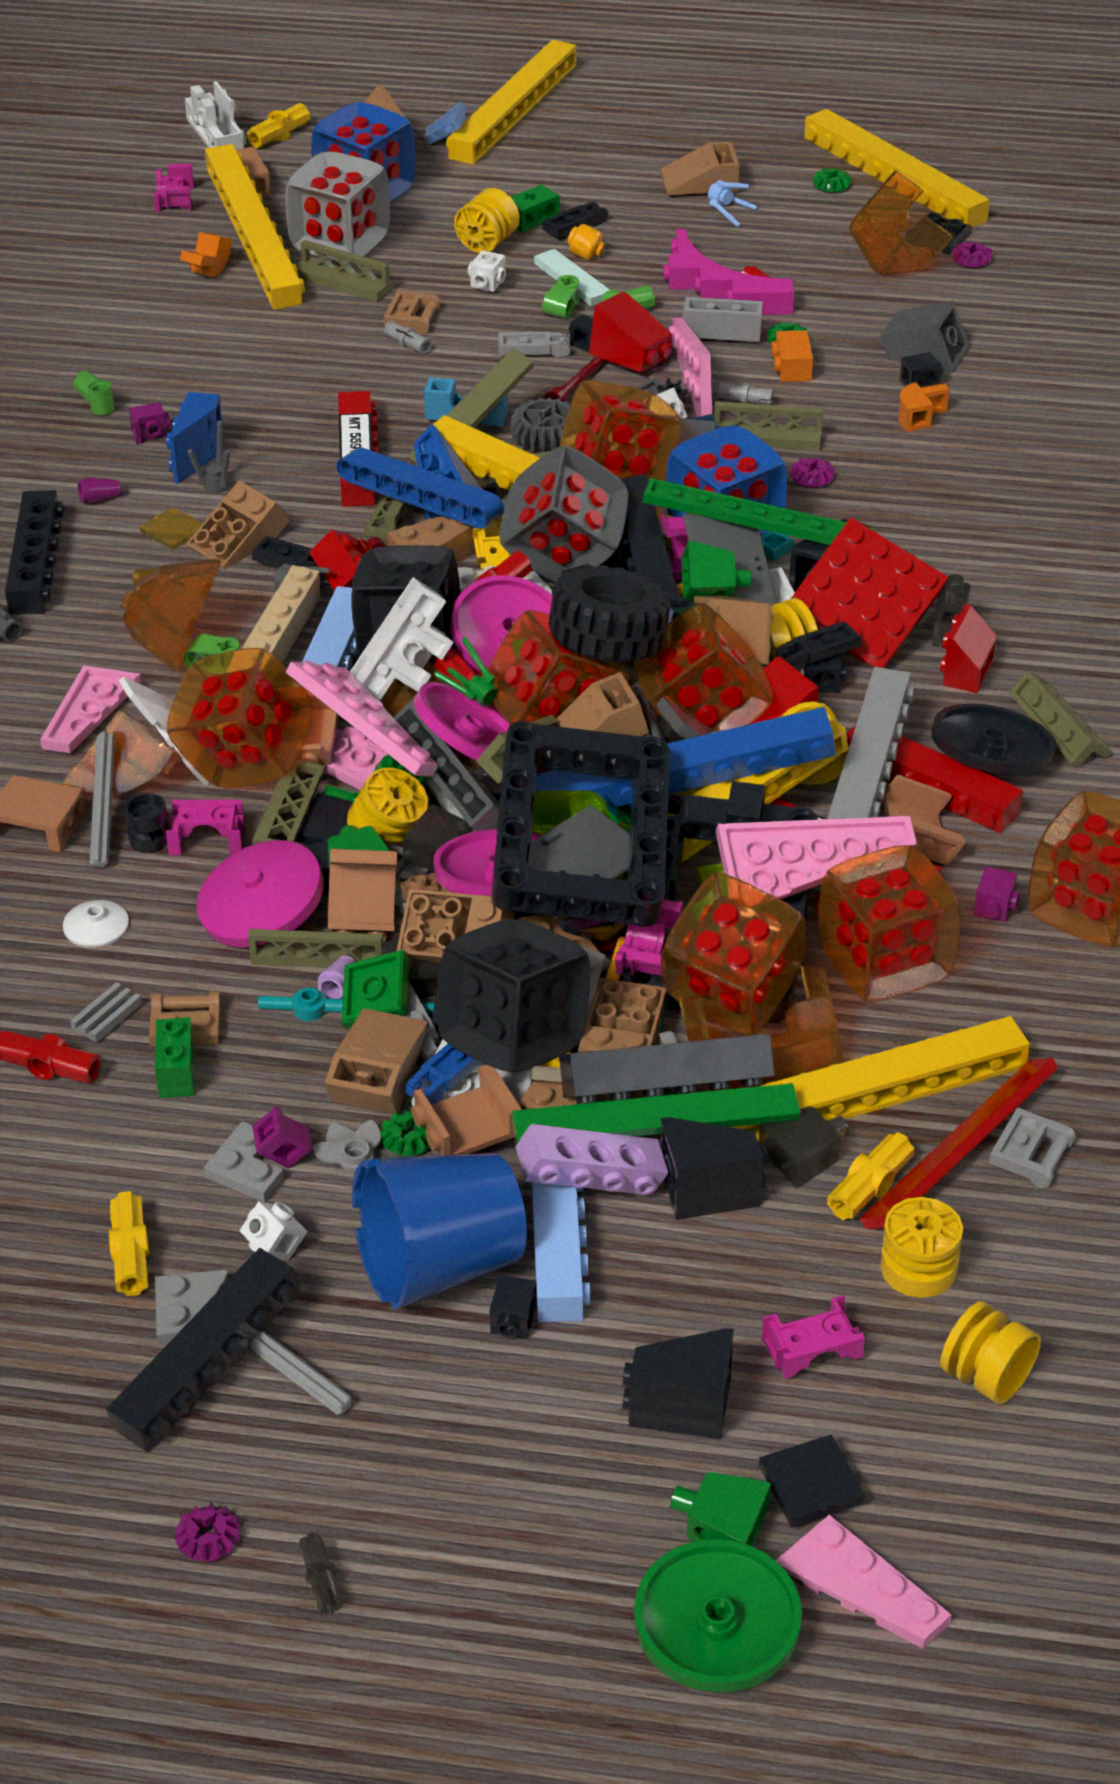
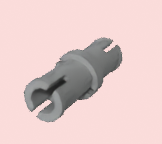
(407, 337)
(745, 393)

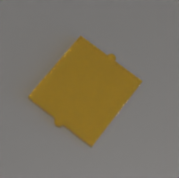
(171, 528)

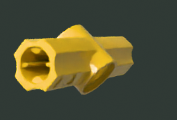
(278, 125)
(870, 1176)
(129, 1244)

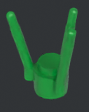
(478, 688)

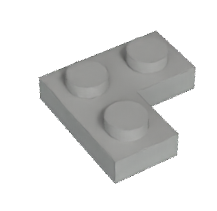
(240, 1166)

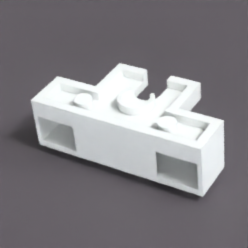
(214, 117)
(404, 642)

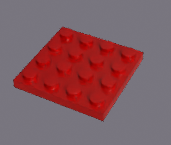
(872, 589)

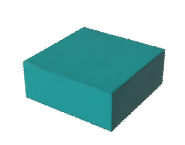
(776, 544)

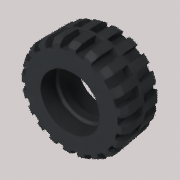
(609, 614)

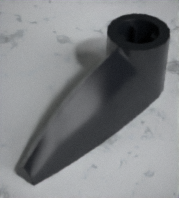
(592, 929)

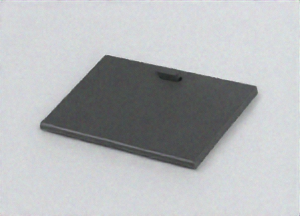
(744, 543)
(583, 846)

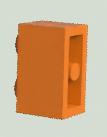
(792, 356)

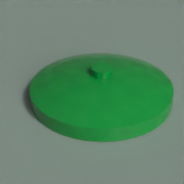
(717, 1615)

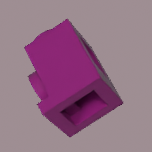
(148, 422)
(281, 1138)

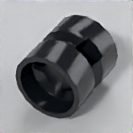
(146, 822)

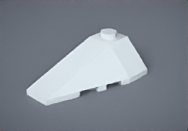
(156, 710)

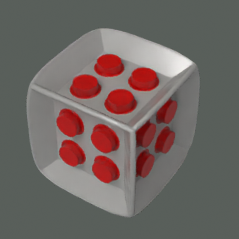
(338, 203)

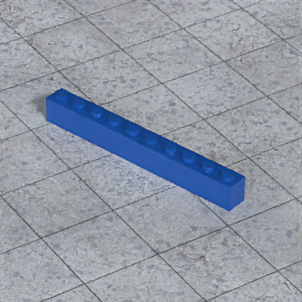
(718, 757)

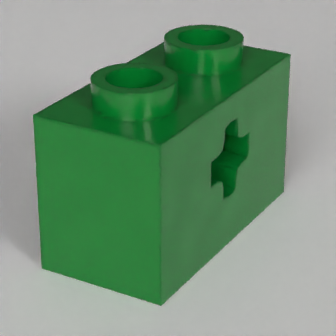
(535, 206)
(174, 1057)

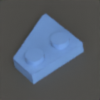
(446, 124)

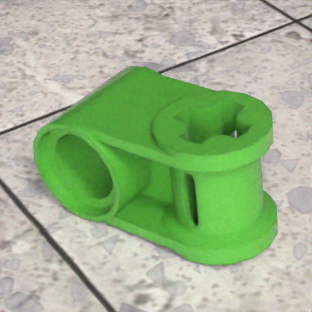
(562, 297)
(208, 645)

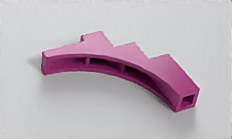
(692, 270)

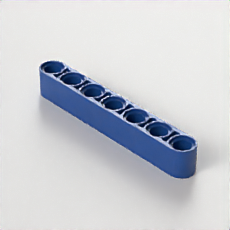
(420, 487)

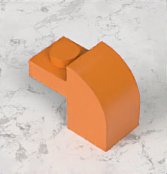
(210, 254)
(919, 404)

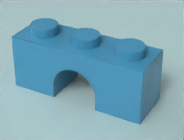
(442, 398)

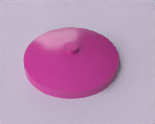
(490, 609)
(458, 719)
(467, 862)
(260, 888)

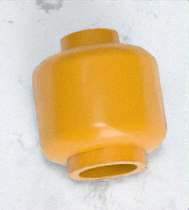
(586, 242)

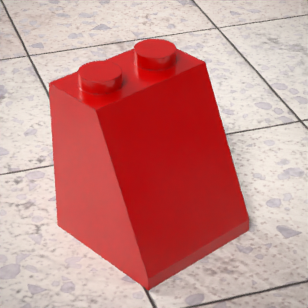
(628, 334)
(788, 689)

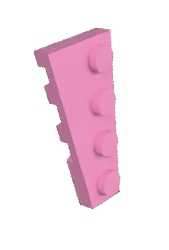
(85, 707)
(851, 1572)

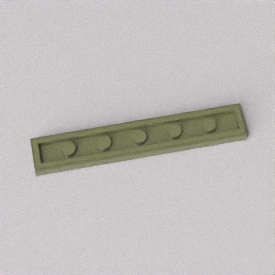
(489, 391)

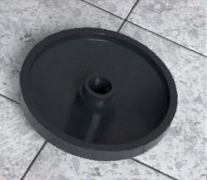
(993, 739)

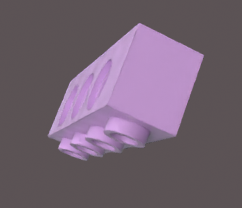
(591, 1160)

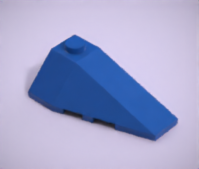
(437, 456)

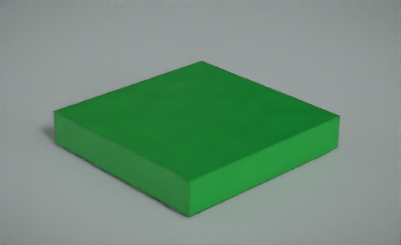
(375, 985)

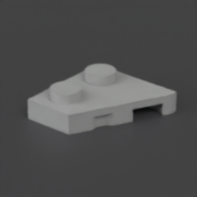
(181, 1298)

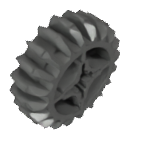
(539, 424)

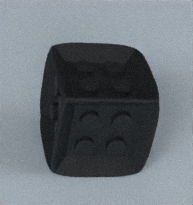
(385, 575)
(513, 994)

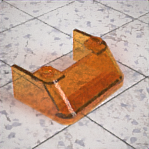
(883, 220)
(810, 1037)

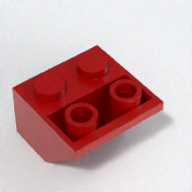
(341, 555)
(968, 651)

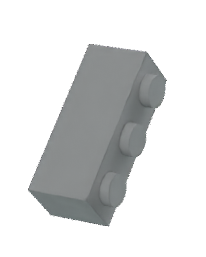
(724, 318)

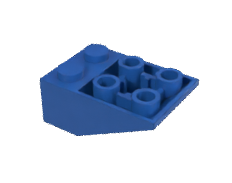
(194, 430)

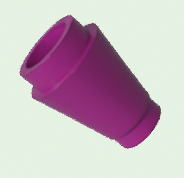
(97, 489)

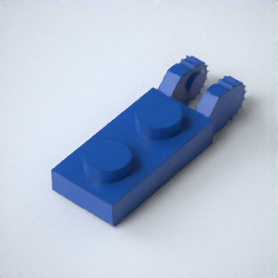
(444, 1071)

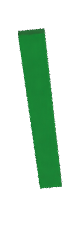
(742, 511)
(644, 1115)

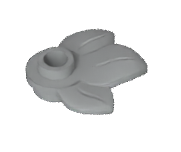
(348, 1146)

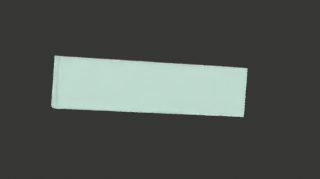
(558, 265)

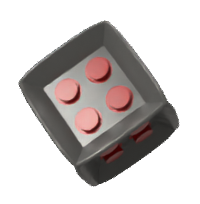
(564, 513)

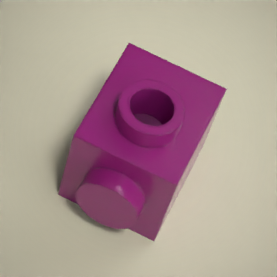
(996, 894)

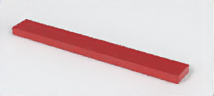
(962, 1139)

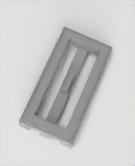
(102, 1009)

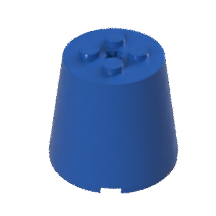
(436, 1222)

